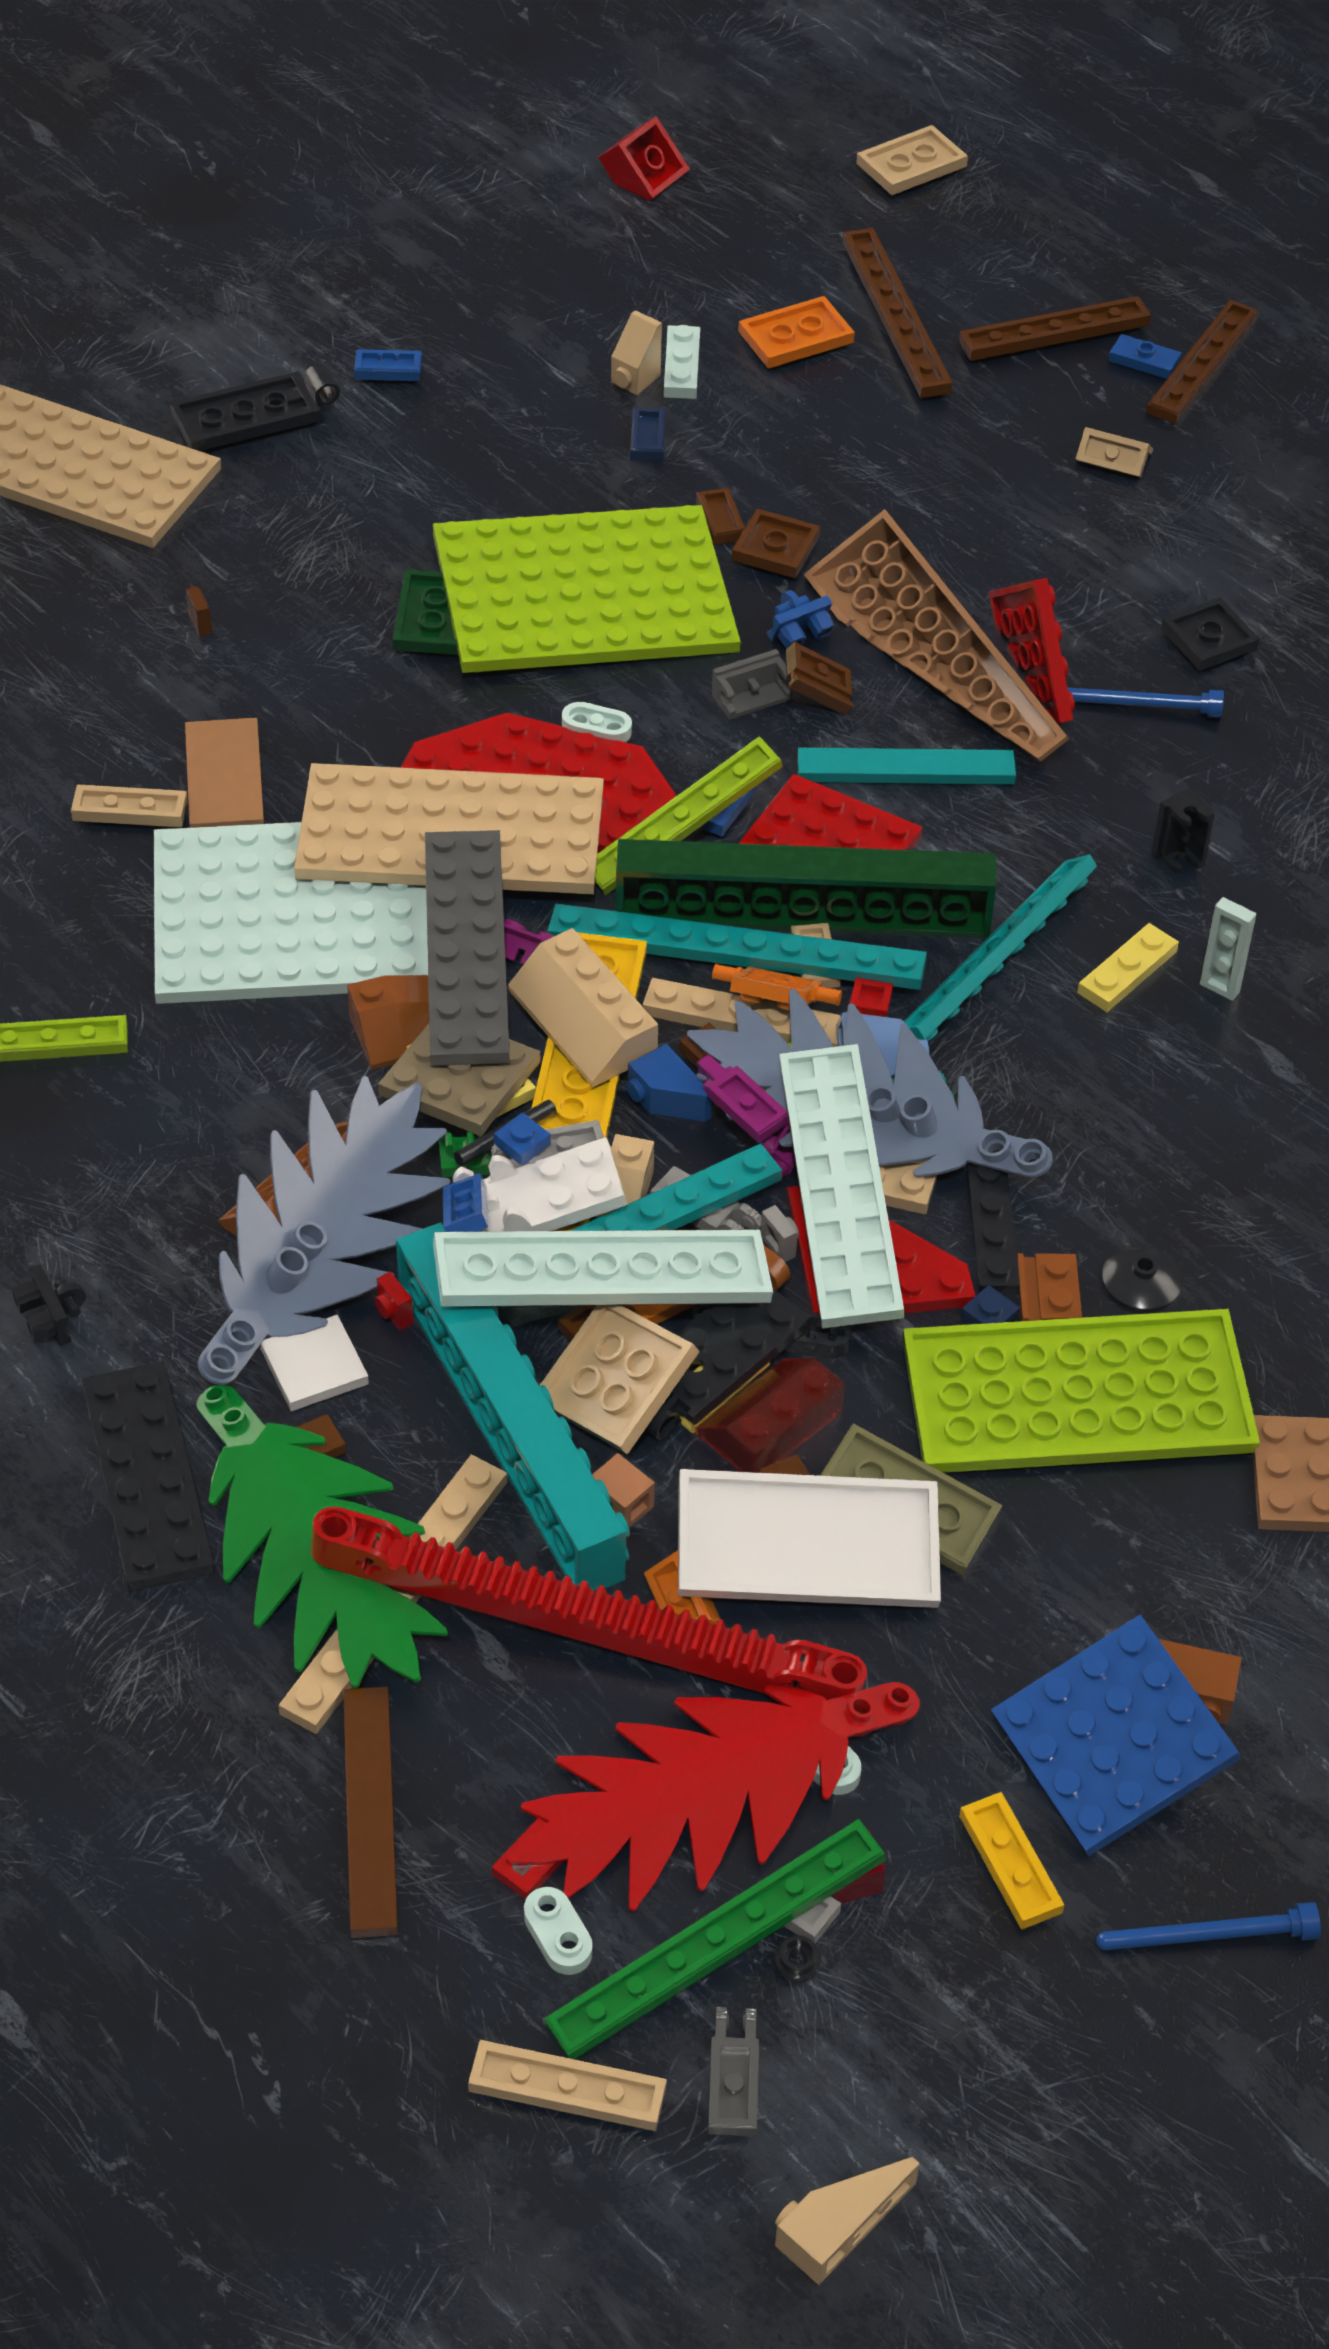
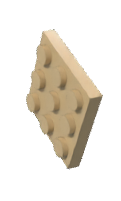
(617, 1374)

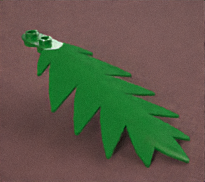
(278, 1494)

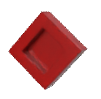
(872, 997)
(394, 1301)

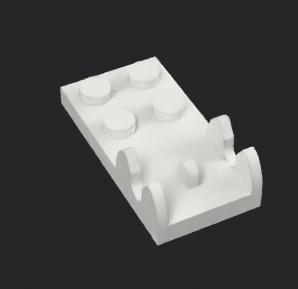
(552, 1190)

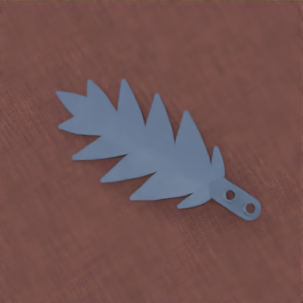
(908, 1118)
(293, 1263)

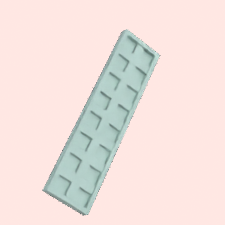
(841, 1187)

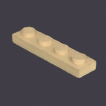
(567, 2085)

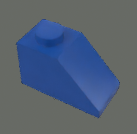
(667, 1086)

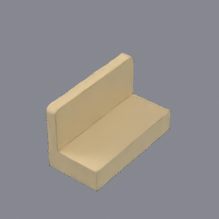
(1113, 452)

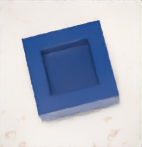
(522, 1139)

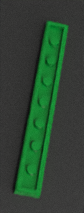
(714, 1940)

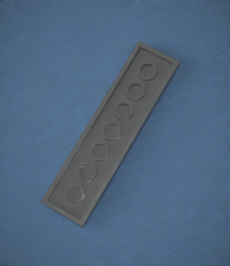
(466, 948)

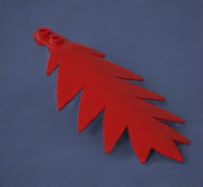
(705, 1779)

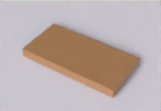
(224, 773)

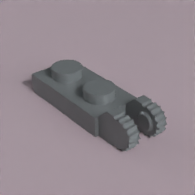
(734, 2078)

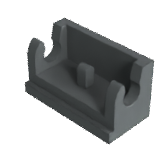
(751, 684)

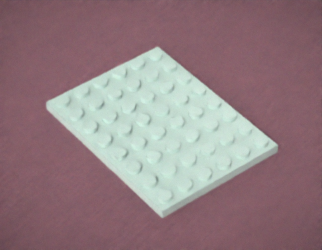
(246, 929)

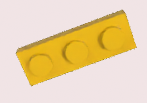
(1011, 1860)

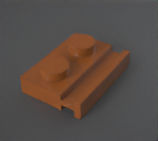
(1048, 1287)

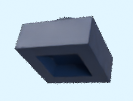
(989, 1307)

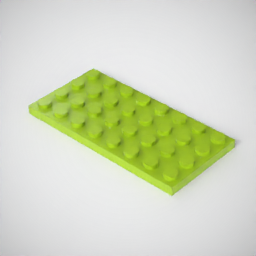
(1079, 1391)

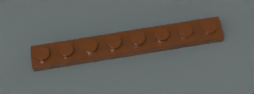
(897, 313)

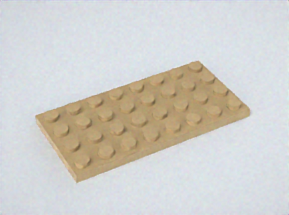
(96, 469)
(375, 819)

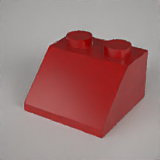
(644, 160)

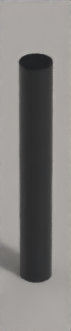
(484, 1143)

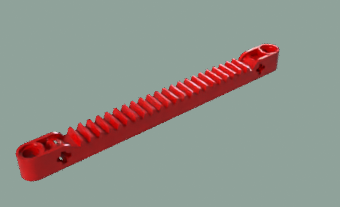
(349, 1542)

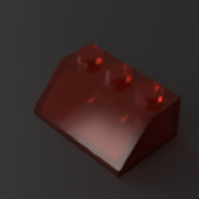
(774, 1414)

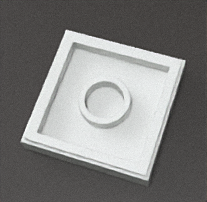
(314, 1364)

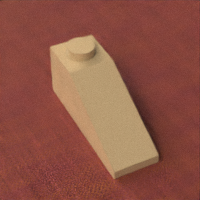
(839, 2216)

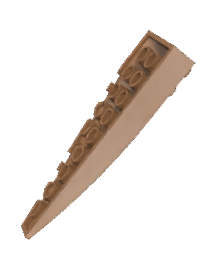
(911, 615)

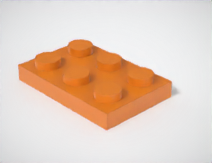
(796, 332)

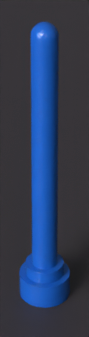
(1207, 703)
(1299, 1922)

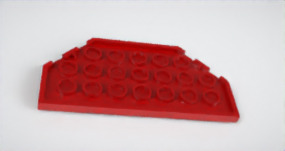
(534, 747)

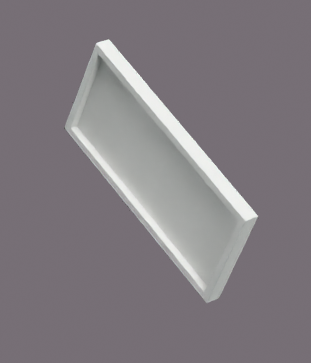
(808, 1538)

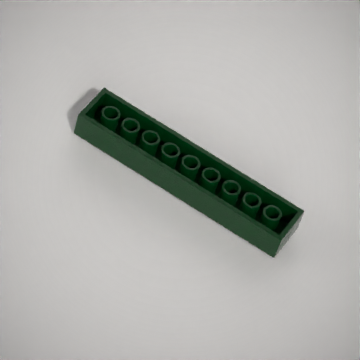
(809, 885)

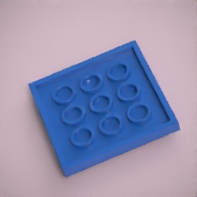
(1115, 1735)

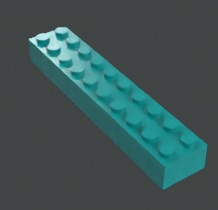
(518, 1423)

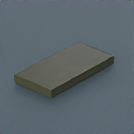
(962, 1511)

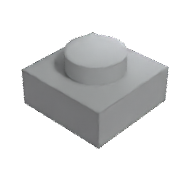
(779, 1233)
(815, 1920)

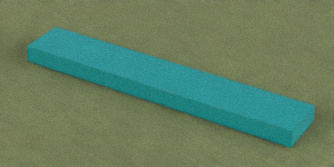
(906, 765)

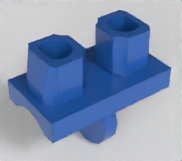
(798, 614)

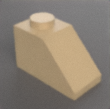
(637, 354)
(634, 1164)

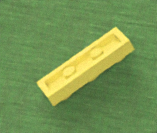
(1127, 967)

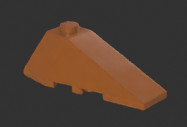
(388, 1015)

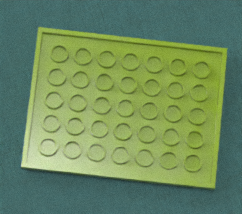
(584, 588)

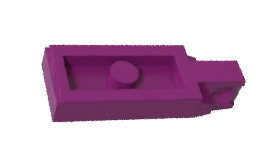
(742, 1099)

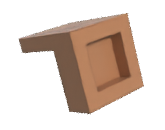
(628, 1488)

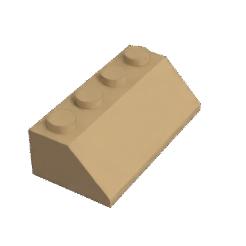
(584, 1008)

